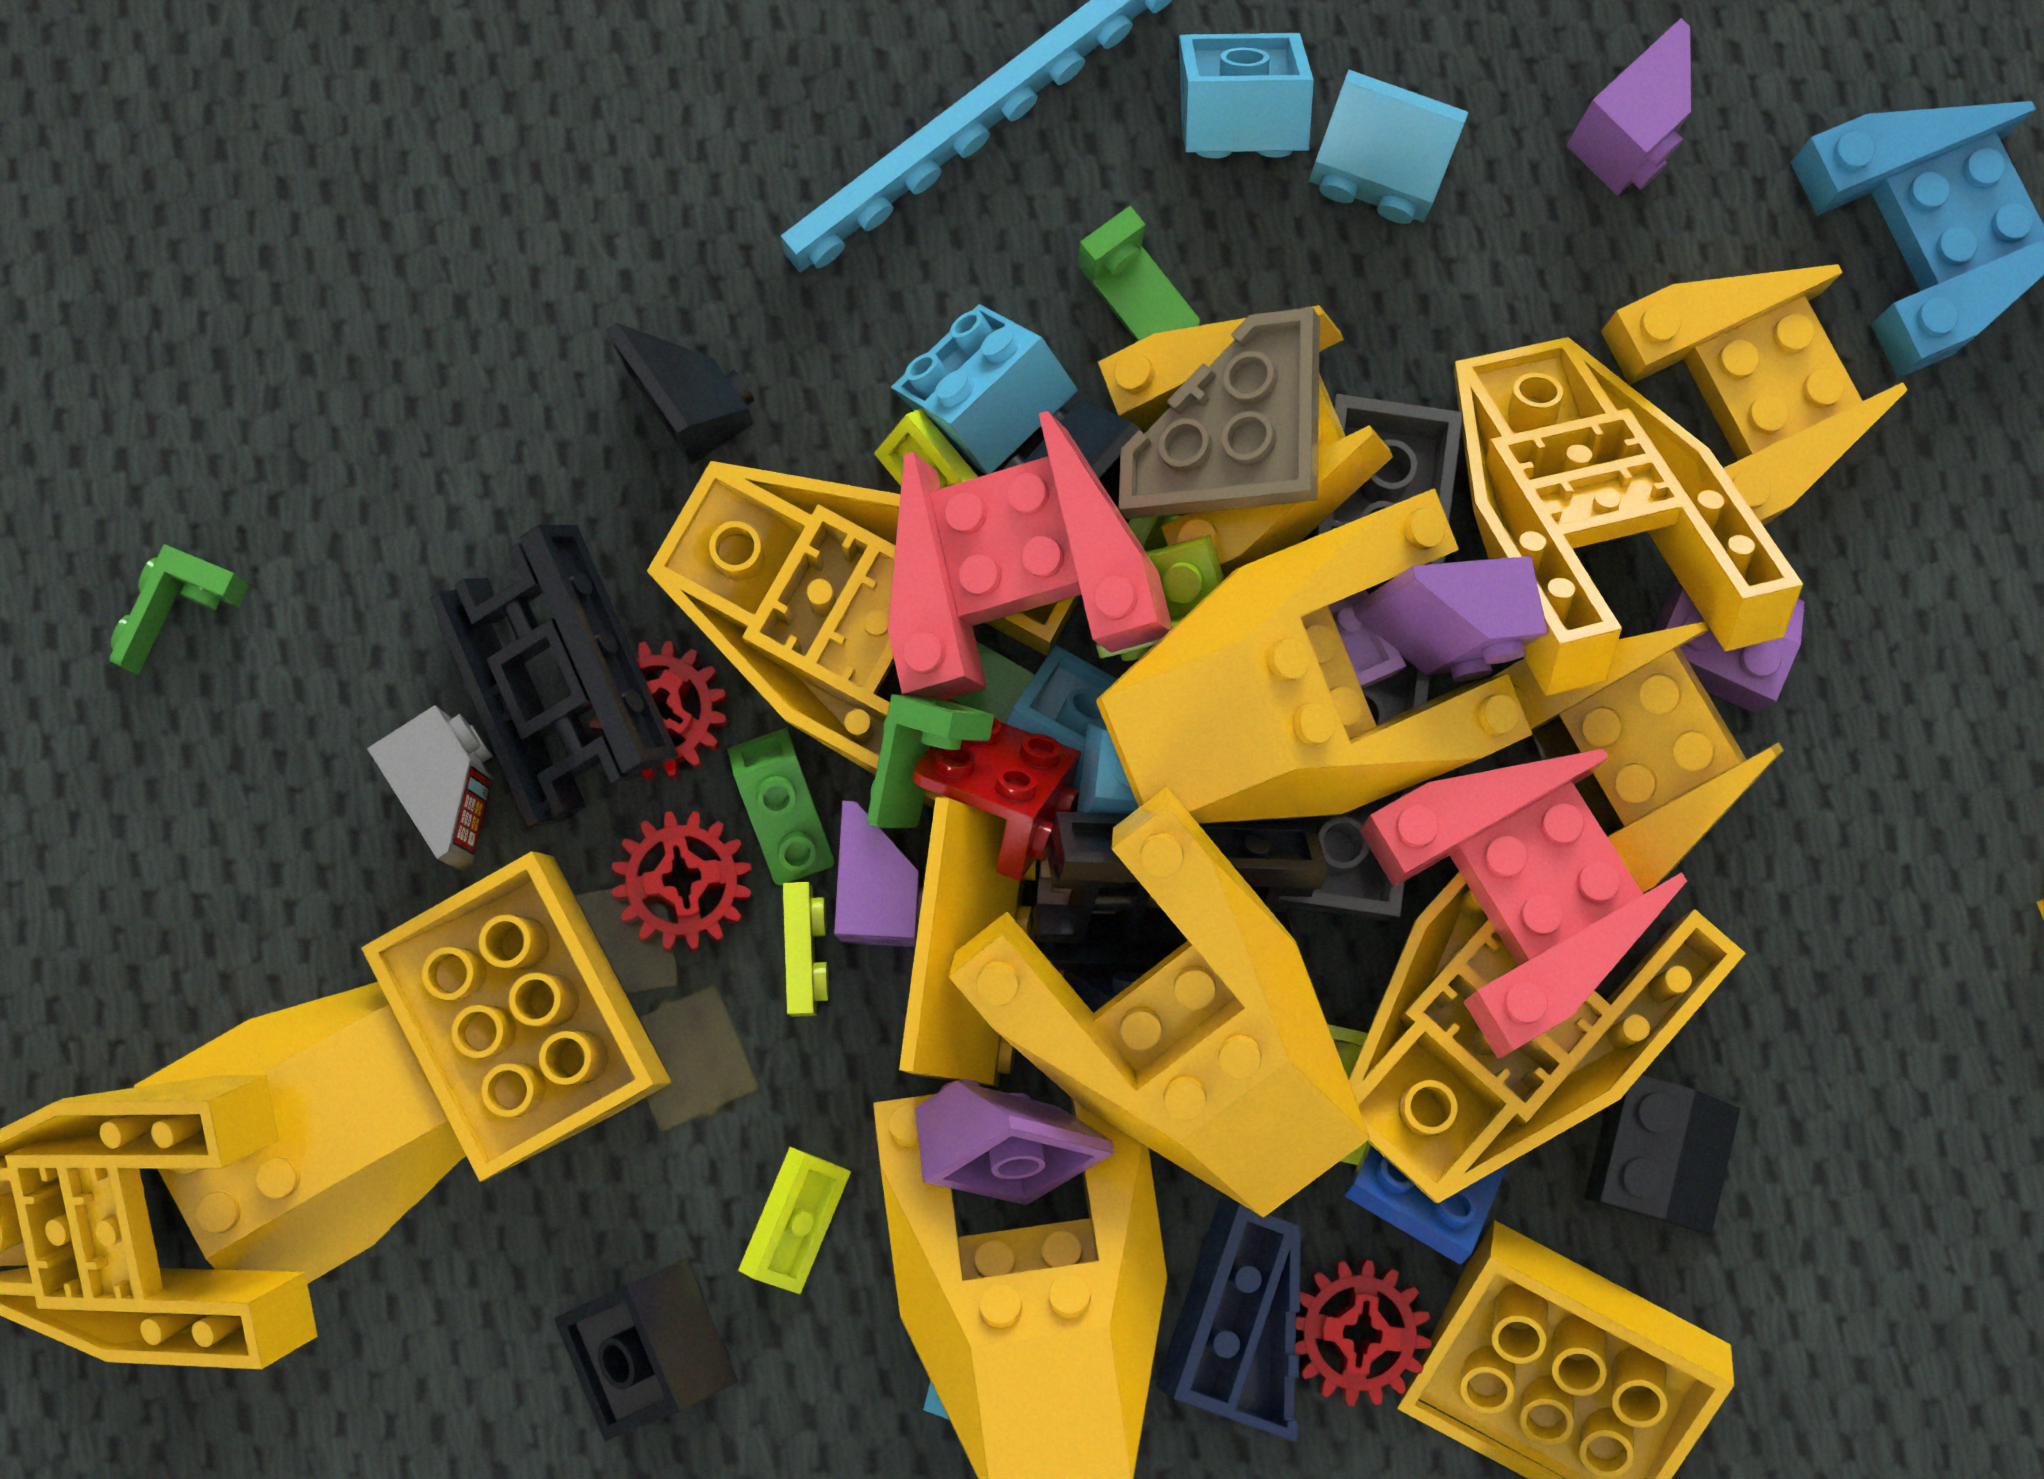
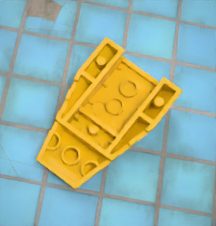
(352, 1130)

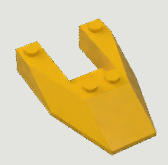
(1582, 458)
(799, 596)
(1259, 705)
(1207, 1052)
(1442, 1097)
(85, 1231)
(1032, 1330)

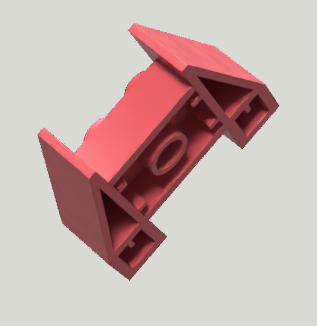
(1007, 549)
(1537, 874)

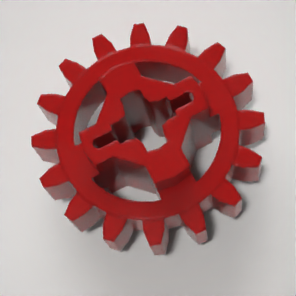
(675, 684)
(651, 888)
(1386, 1336)

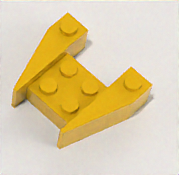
(1157, 366)
(1760, 371)
(1666, 747)

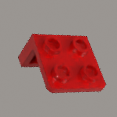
(1011, 777)

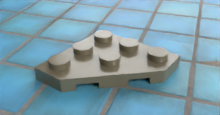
(1234, 428)

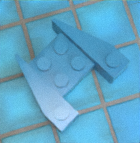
(1950, 210)

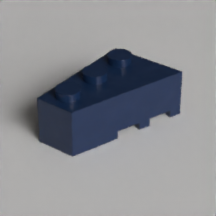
(1240, 1323)

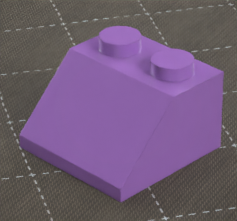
(1638, 115)
(1458, 615)
(1742, 676)
(875, 886)
(1002, 1143)

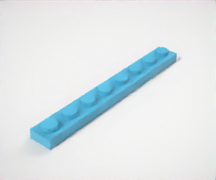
(960, 129)

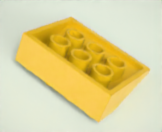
(959, 899)
(515, 1014)
(1565, 1369)

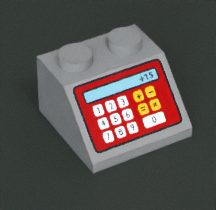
(440, 781)

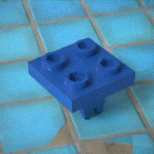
(1446, 1227)

